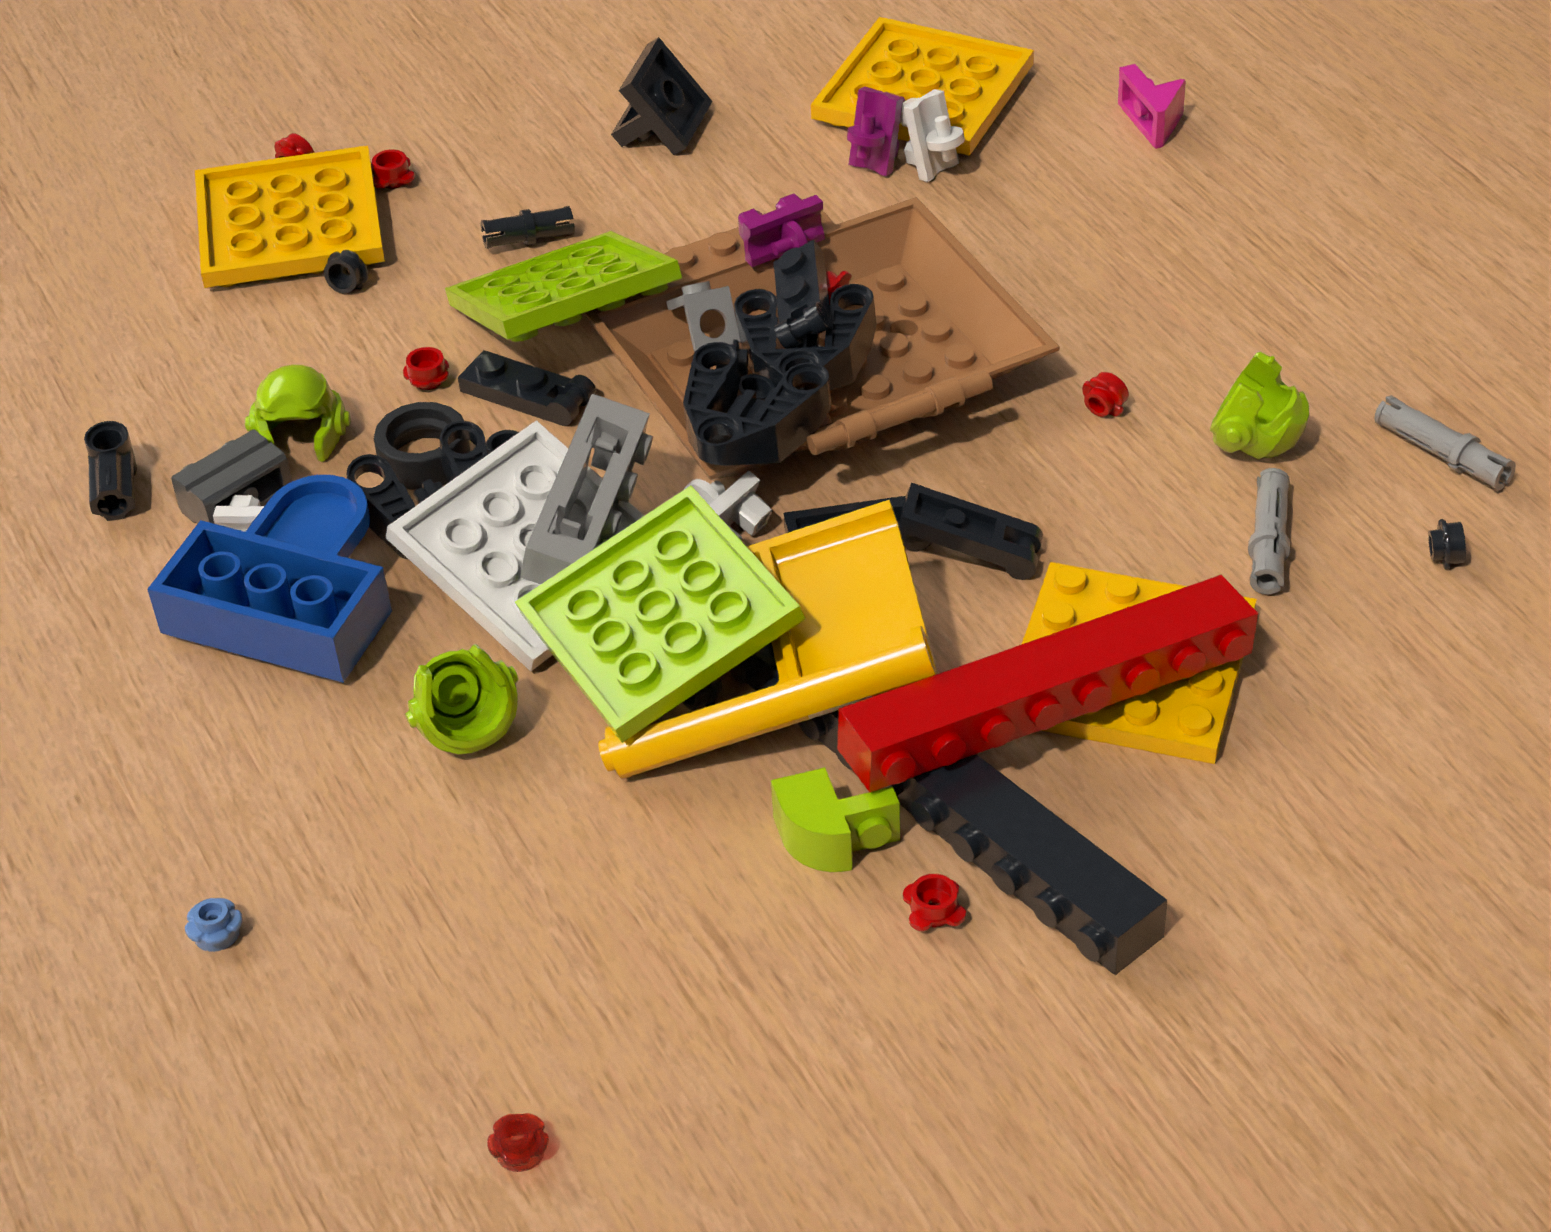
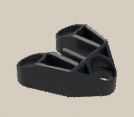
(845, 342)
(750, 428)
(391, 498)

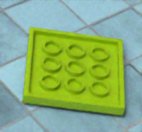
(563, 285)
(658, 612)

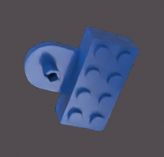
(282, 584)

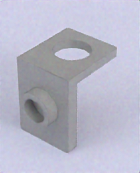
(698, 299)

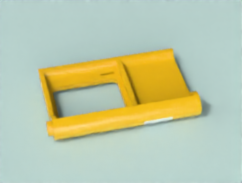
(855, 643)

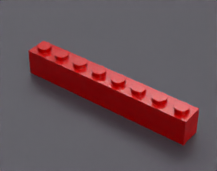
(1044, 682)

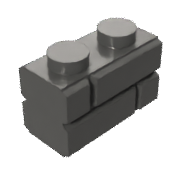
(237, 468)

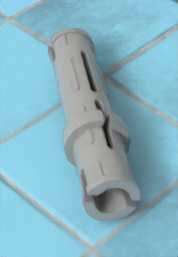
(1459, 450)
(1269, 543)

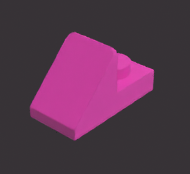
(1151, 106)

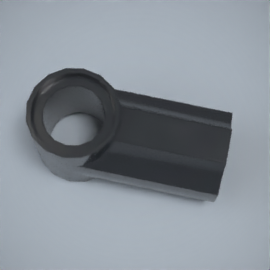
(110, 470)

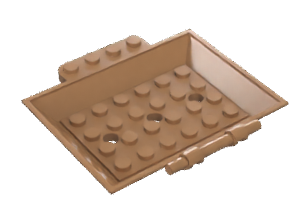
(922, 286)

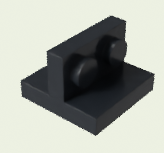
(661, 100)

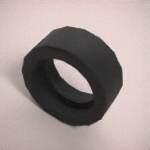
(411, 424)

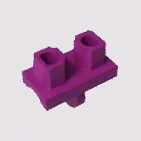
(875, 130)
(785, 228)

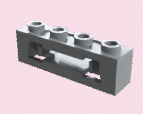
(618, 443)

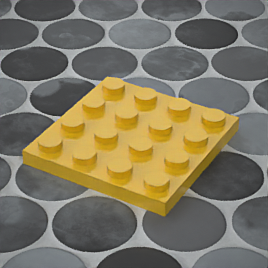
(915, 60)
(285, 215)
(1172, 720)

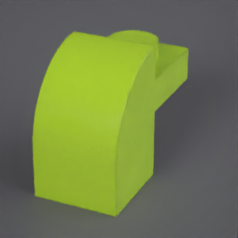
(826, 829)

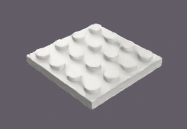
(477, 530)

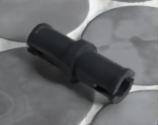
(527, 227)

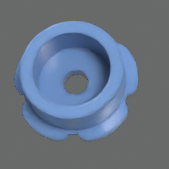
(214, 924)

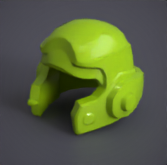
(299, 394)
(1260, 412)
(463, 700)

